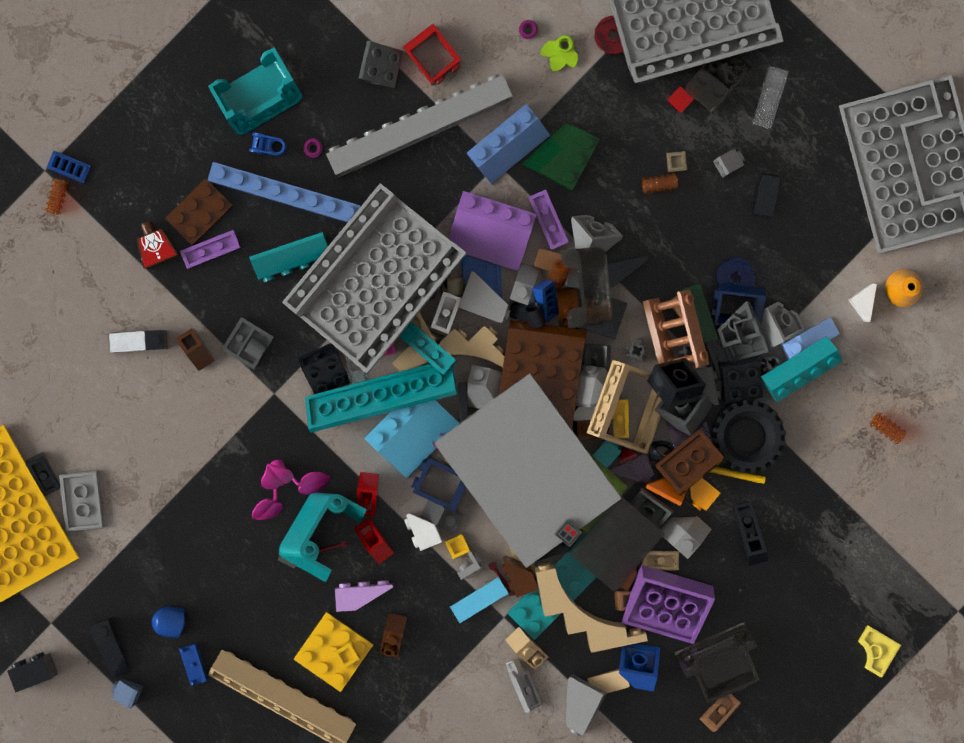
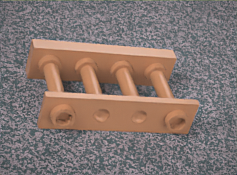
(659, 333)

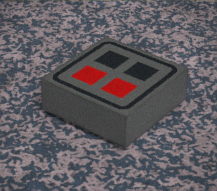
(568, 532)

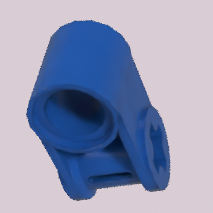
(264, 145)

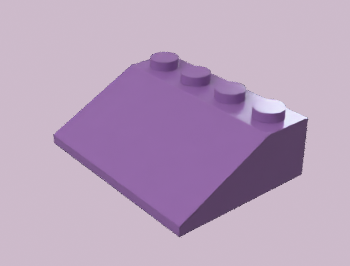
(492, 230)
(668, 604)

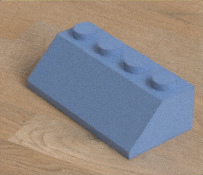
(508, 143)

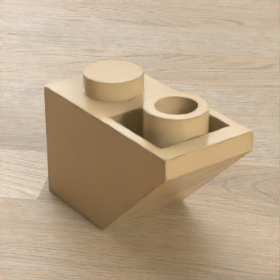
(526, 648)

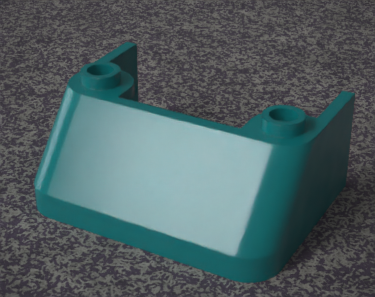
(296, 544)

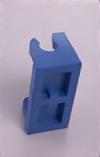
(193, 664)

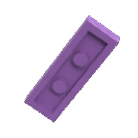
(548, 219)
(210, 249)

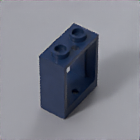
(741, 290)
(418, 482)

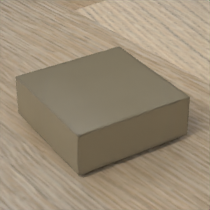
(676, 161)

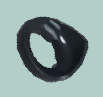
(654, 454)

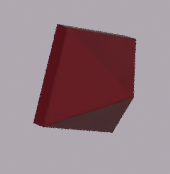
(626, 455)

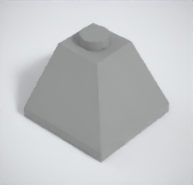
(482, 386)

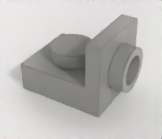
(467, 568)

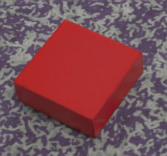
(680, 99)

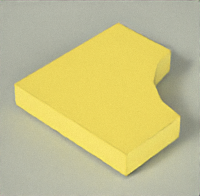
(879, 650)

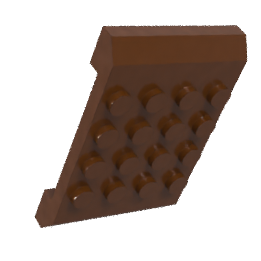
(551, 357)

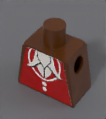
(155, 246)

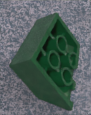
(563, 156)

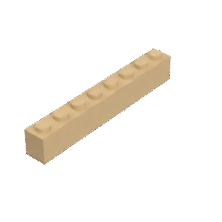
(281, 698)

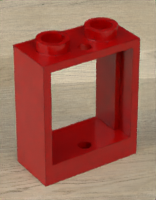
(422, 38)

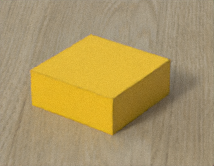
(457, 546)
(346, 655)

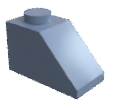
(126, 692)

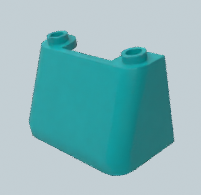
(257, 94)

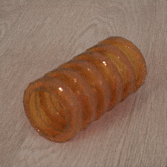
(659, 183)
(56, 196)
(558, 274)
(888, 428)

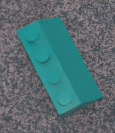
(289, 257)
(801, 369)

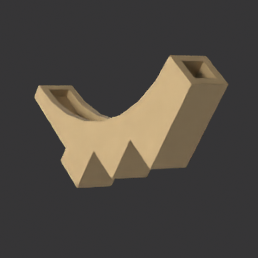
(456, 344)

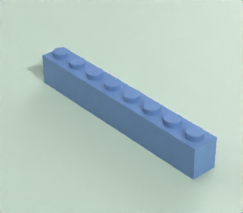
(282, 192)

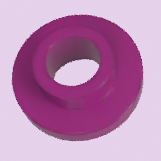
(528, 23)
(308, 143)

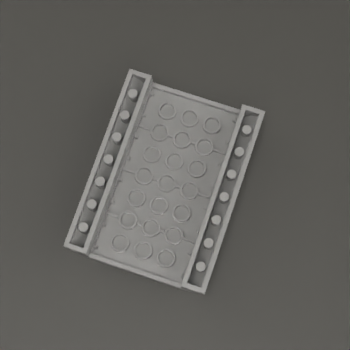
(683, 34)
(374, 278)

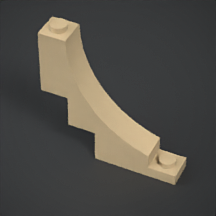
(600, 632)

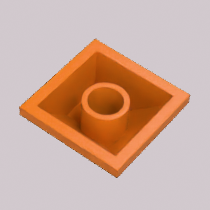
(664, 489)

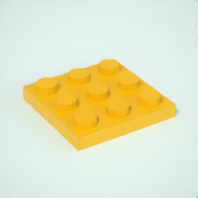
(318, 651)

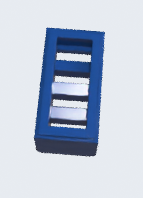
(86, 168)
(547, 290)

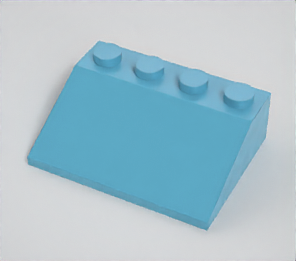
(408, 434)

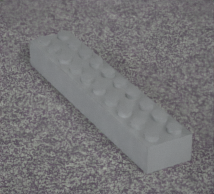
(419, 126)

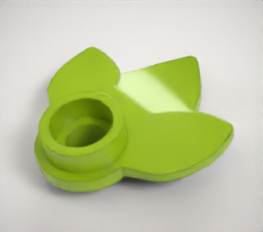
(559, 56)

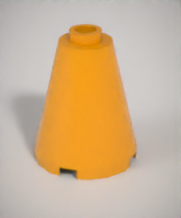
(897, 288)

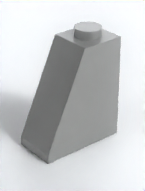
(483, 301)
(582, 704)

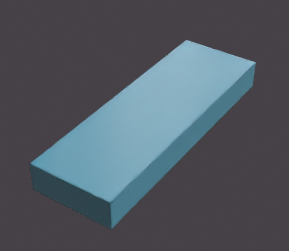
(479, 599)

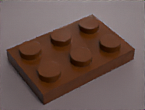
(199, 211)
(689, 462)

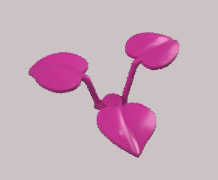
(278, 475)

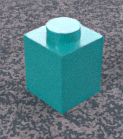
(607, 452)

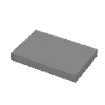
(81, 501)

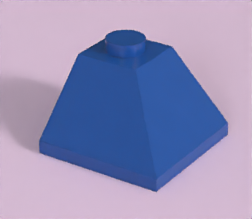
(640, 665)

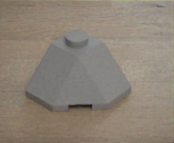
(594, 234)
(526, 279)
(780, 324)
(591, 385)
(685, 533)

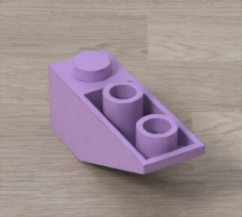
(353, 597)

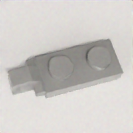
(523, 685)

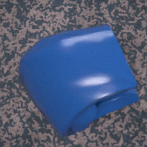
(169, 621)

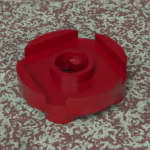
(601, 37)

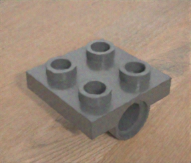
(380, 64)
(247, 343)

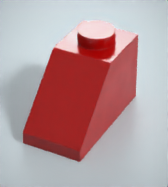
(367, 492)
(373, 541)

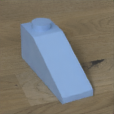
(809, 337)

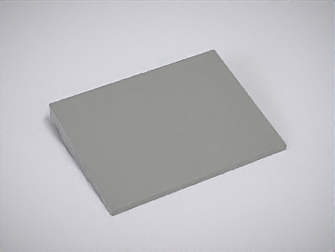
(909, 162)
(527, 469)

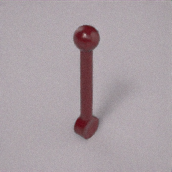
(343, 544)
(492, 566)

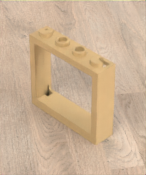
(608, 402)

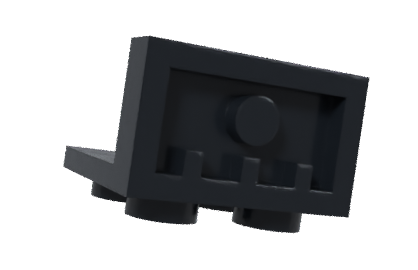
(324, 369)

